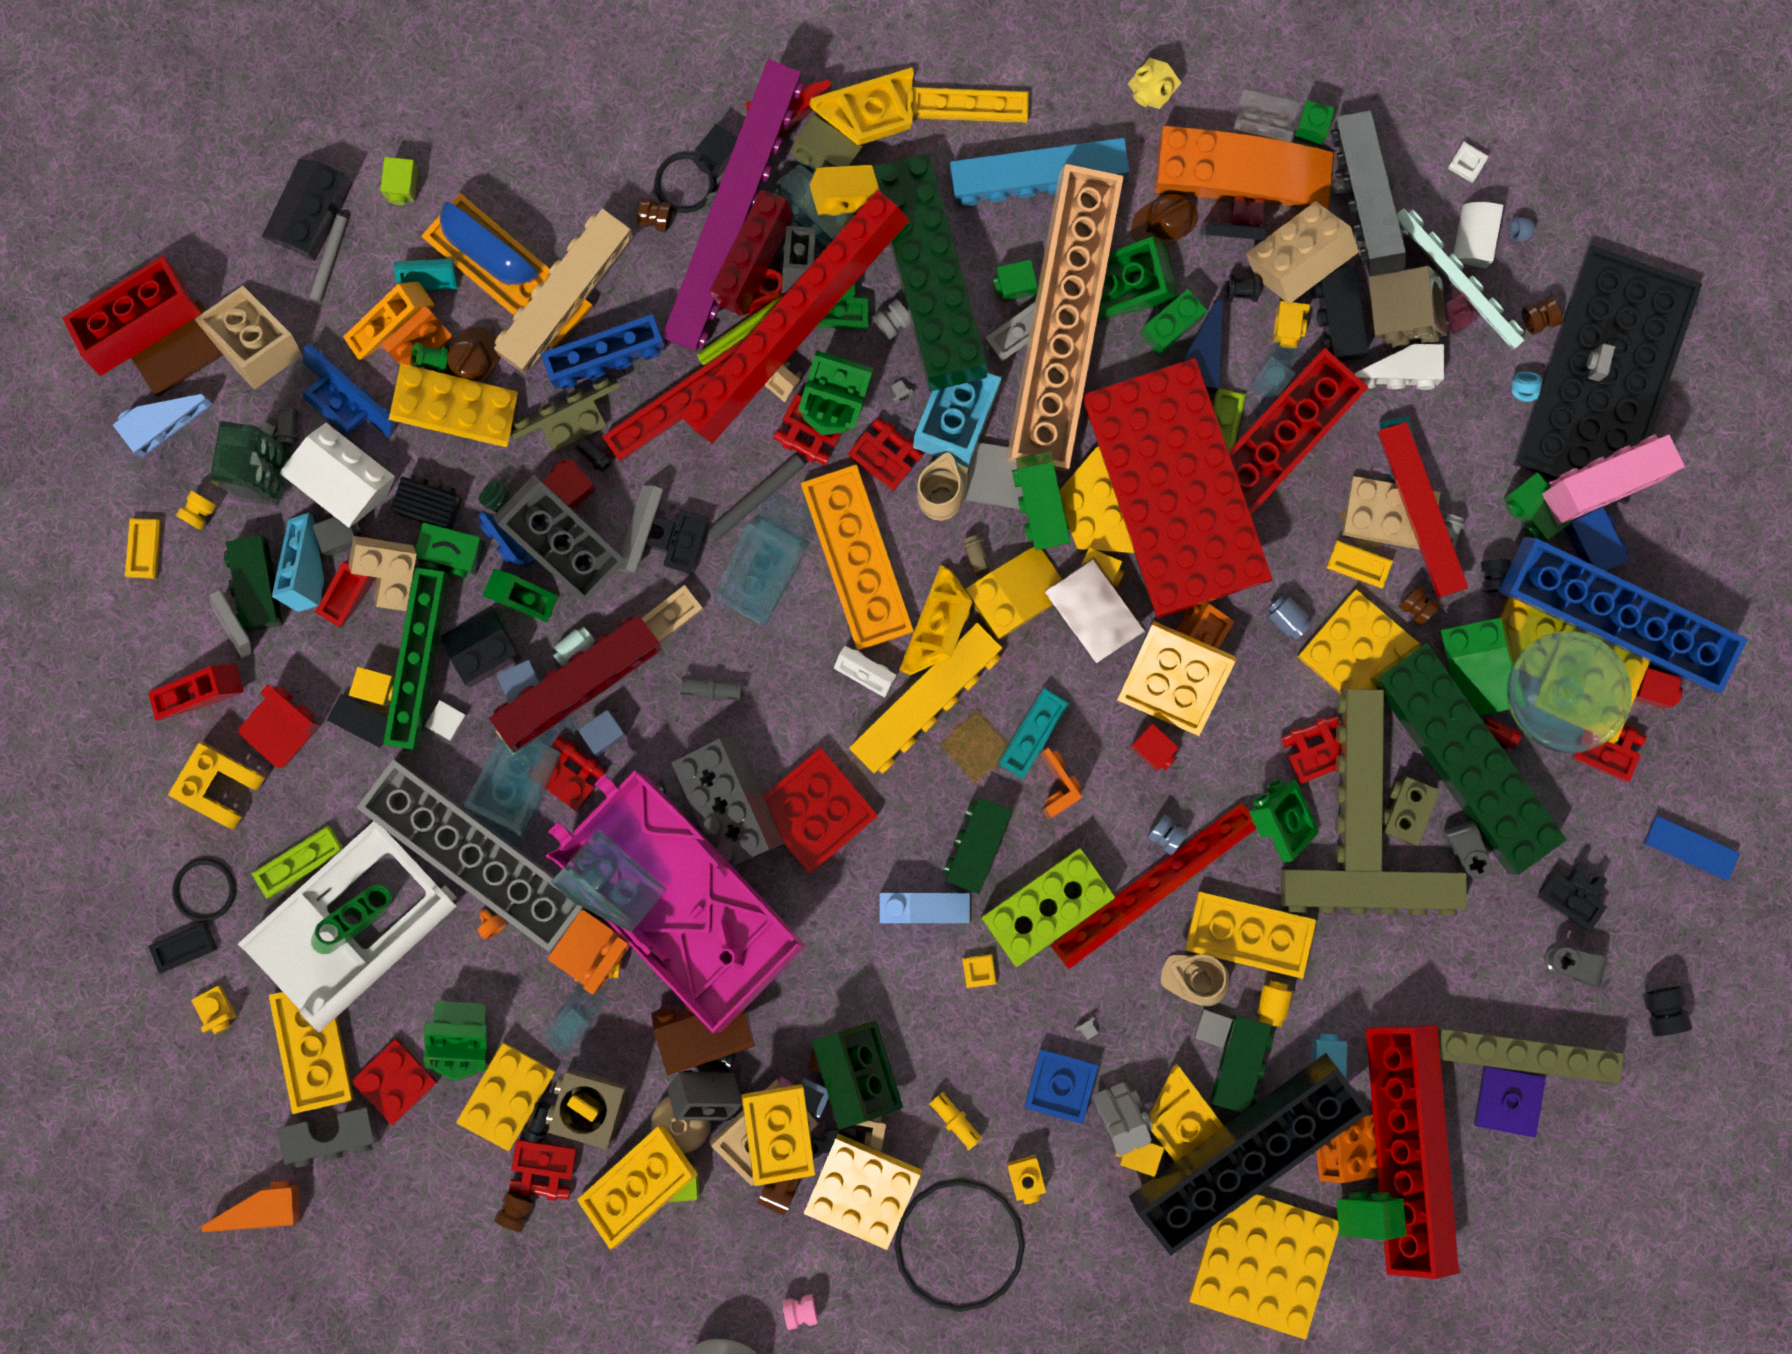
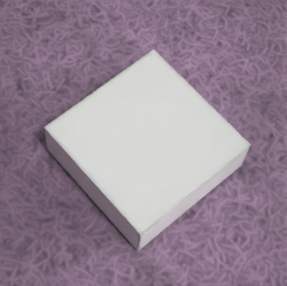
(1468, 162)
(445, 720)

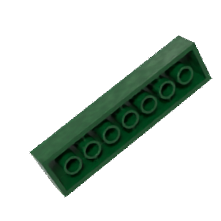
(932, 276)
(1468, 759)

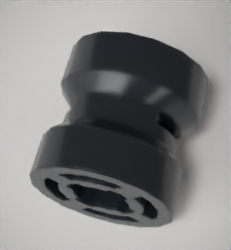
(1494, 573)

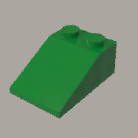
(1137, 279)
(1481, 663)

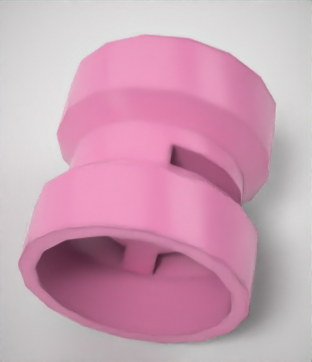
(800, 1311)

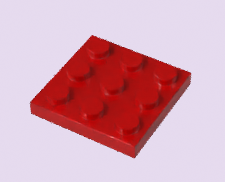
(817, 810)

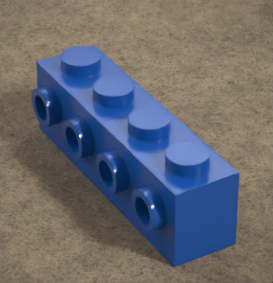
(603, 351)

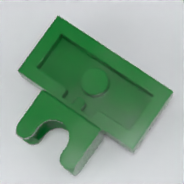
(847, 313)

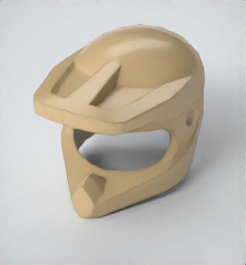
(942, 475)
(1189, 978)

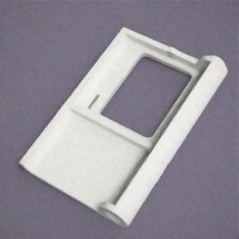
(330, 982)

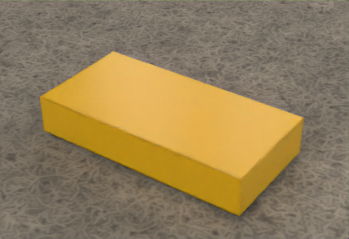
(143, 548)
(1359, 564)
(586, 1106)

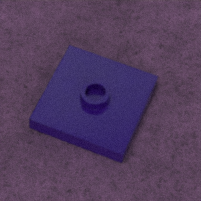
(1509, 1101)

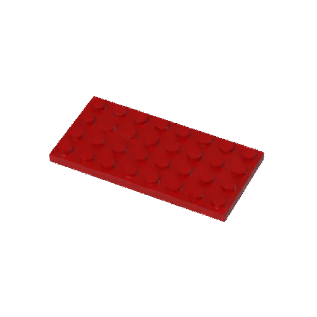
(1176, 488)

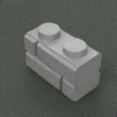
(1122, 1118)

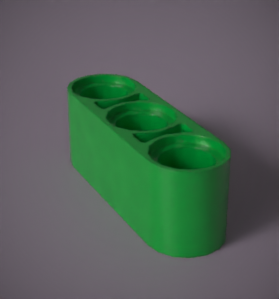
(344, 931)

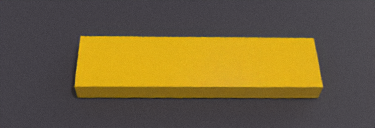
(970, 104)

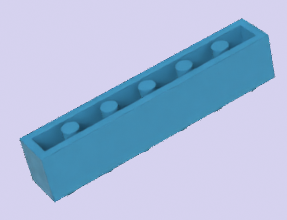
(1031, 170)

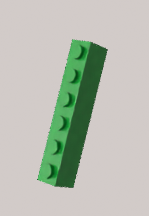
(416, 659)

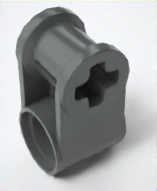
(1466, 843)
(1579, 965)

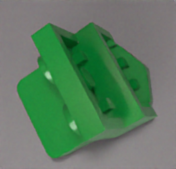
(834, 393)
(456, 1040)

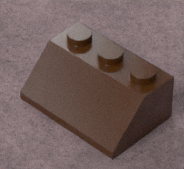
(688, 1042)

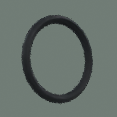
(668, 161)
(175, 890)

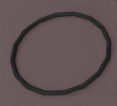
(1019, 1235)

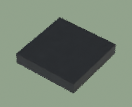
(1233, 231)

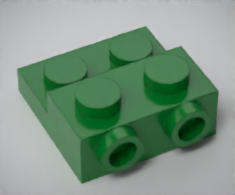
(1285, 818)

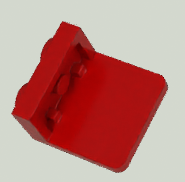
(278, 726)

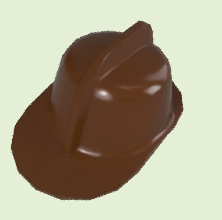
(1165, 219)
(472, 355)

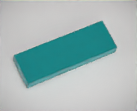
(1033, 733)

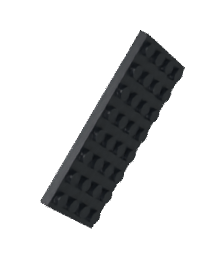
(1646, 320)

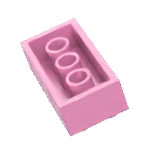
(1612, 478)

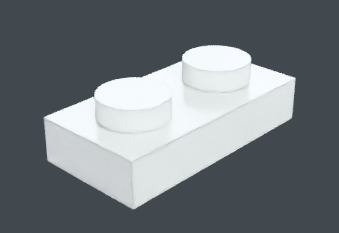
(864, 671)

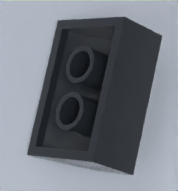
(307, 208)

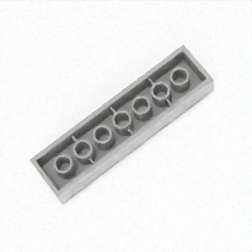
(470, 854)

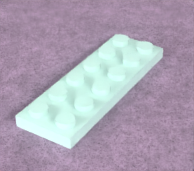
(1452, 269)

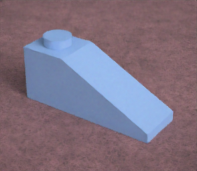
(154, 423)
(924, 907)

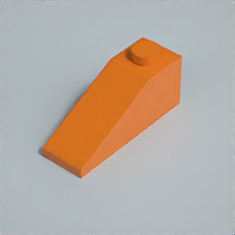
(267, 1208)

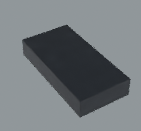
(359, 720)
(182, 948)

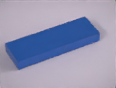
(1691, 848)

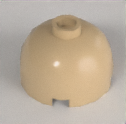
(686, 1133)

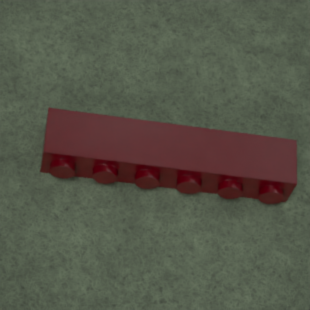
(575, 683)

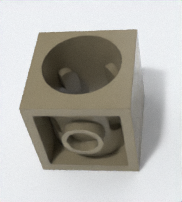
(1408, 307)
(612, 1093)

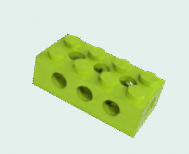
(1067, 912)

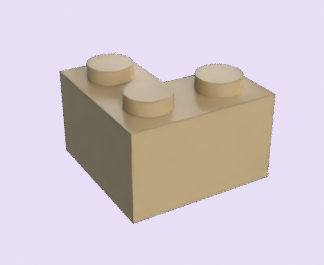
(390, 563)

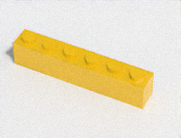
(925, 699)

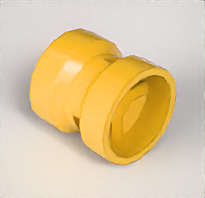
(196, 510)

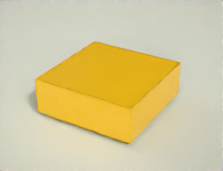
(979, 971)

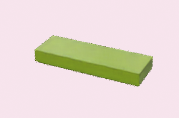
(297, 862)

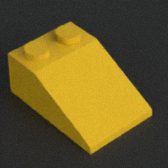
(1014, 592)

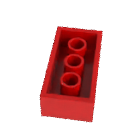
(131, 316)

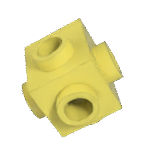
(1154, 83)

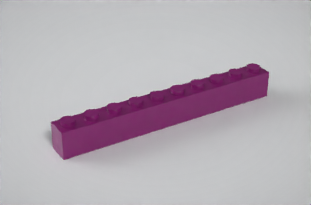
(733, 202)

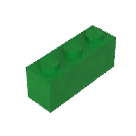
(1041, 500)

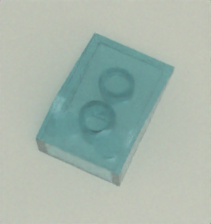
(760, 569)
(512, 785)
(608, 882)

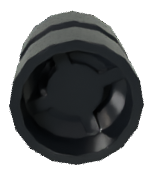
(1667, 1011)

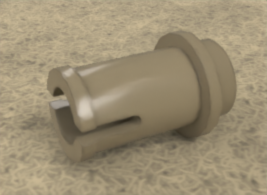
(976, 553)

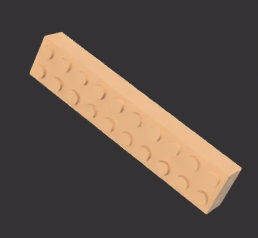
(1065, 314)

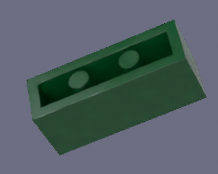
(253, 583)
(977, 844)
(1241, 1064)

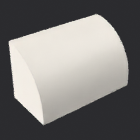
(1478, 233)

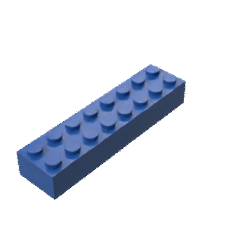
(1622, 614)

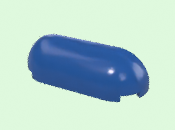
(484, 247)

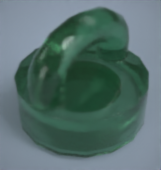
(493, 494)

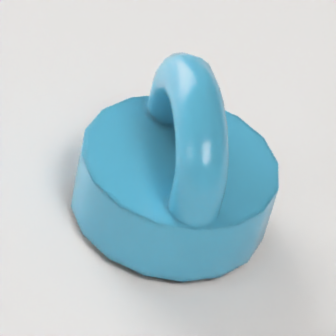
(1526, 383)

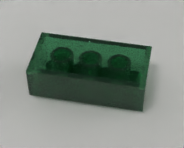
(249, 463)

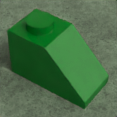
(520, 595)

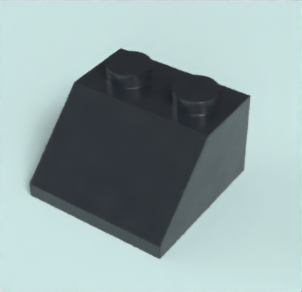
(480, 647)

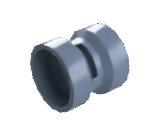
(1172, 839)

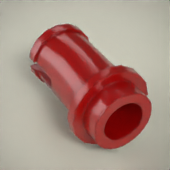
(1503, 733)

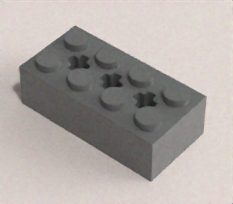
(557, 557)
(727, 801)

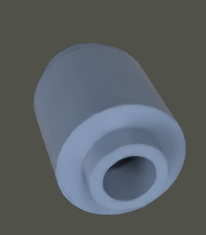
(1289, 617)

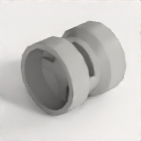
(891, 320)

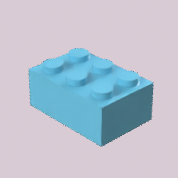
(957, 419)

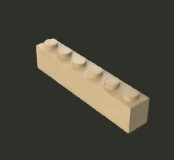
(563, 291)

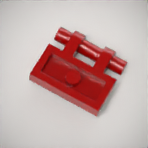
(790, 441)
(879, 460)
(1614, 758)
(1316, 760)
(565, 783)
(542, 1160)

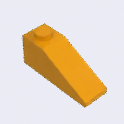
(387, 318)

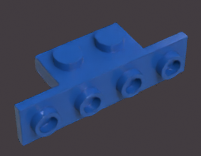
(340, 399)

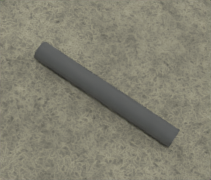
(755, 498)

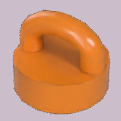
(491, 924)

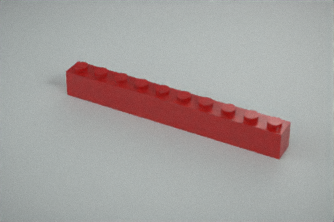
(794, 317)

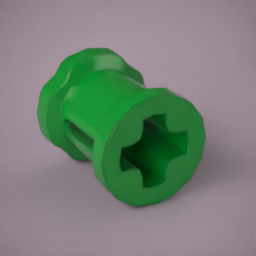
(429, 357)

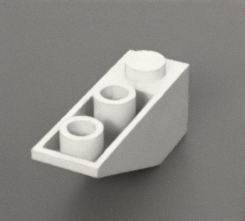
(1414, 365)

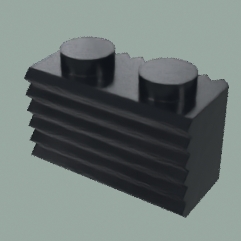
(426, 503)

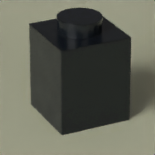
(714, 151)

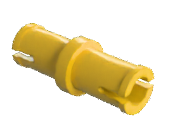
(955, 1120)

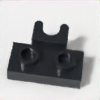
(680, 540)
(1575, 896)

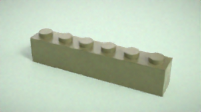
(1360, 779)
(1373, 890)
(1530, 1056)

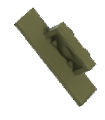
(570, 418)

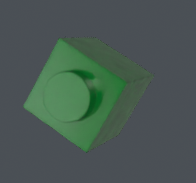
(1314, 122)
(1015, 281)

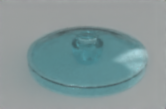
(1569, 692)

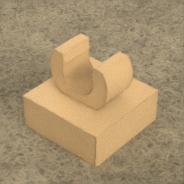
(784, 382)

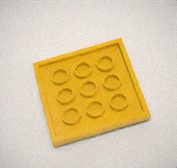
(1266, 1264)

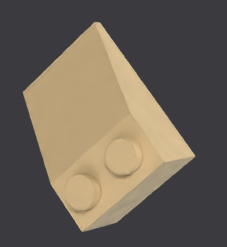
(249, 337)

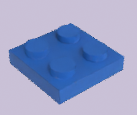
(1061, 1086)

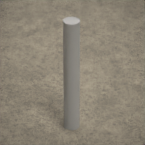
(328, 258)

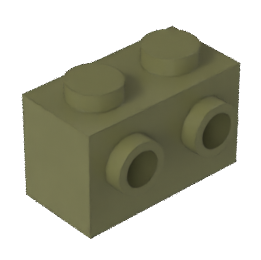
(824, 146)
(1408, 810)

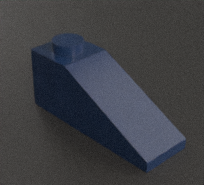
(1207, 348)

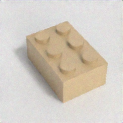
(1302, 252)

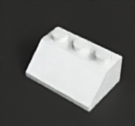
(338, 475)

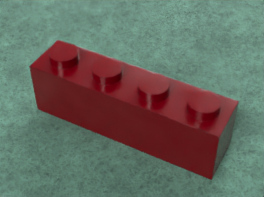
(752, 252)

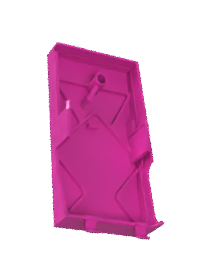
(709, 928)

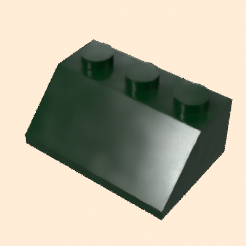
(857, 1074)

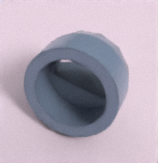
(1522, 229)

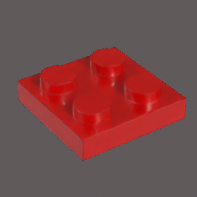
(394, 1081)

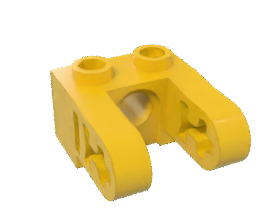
(199, 773)

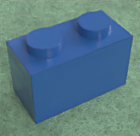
(1597, 541)

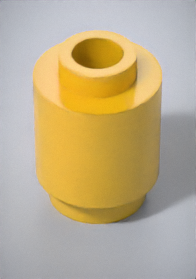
(1274, 1003)

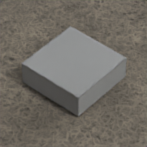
(1212, 1028)

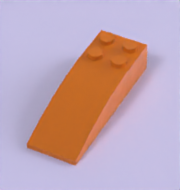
(1241, 166)

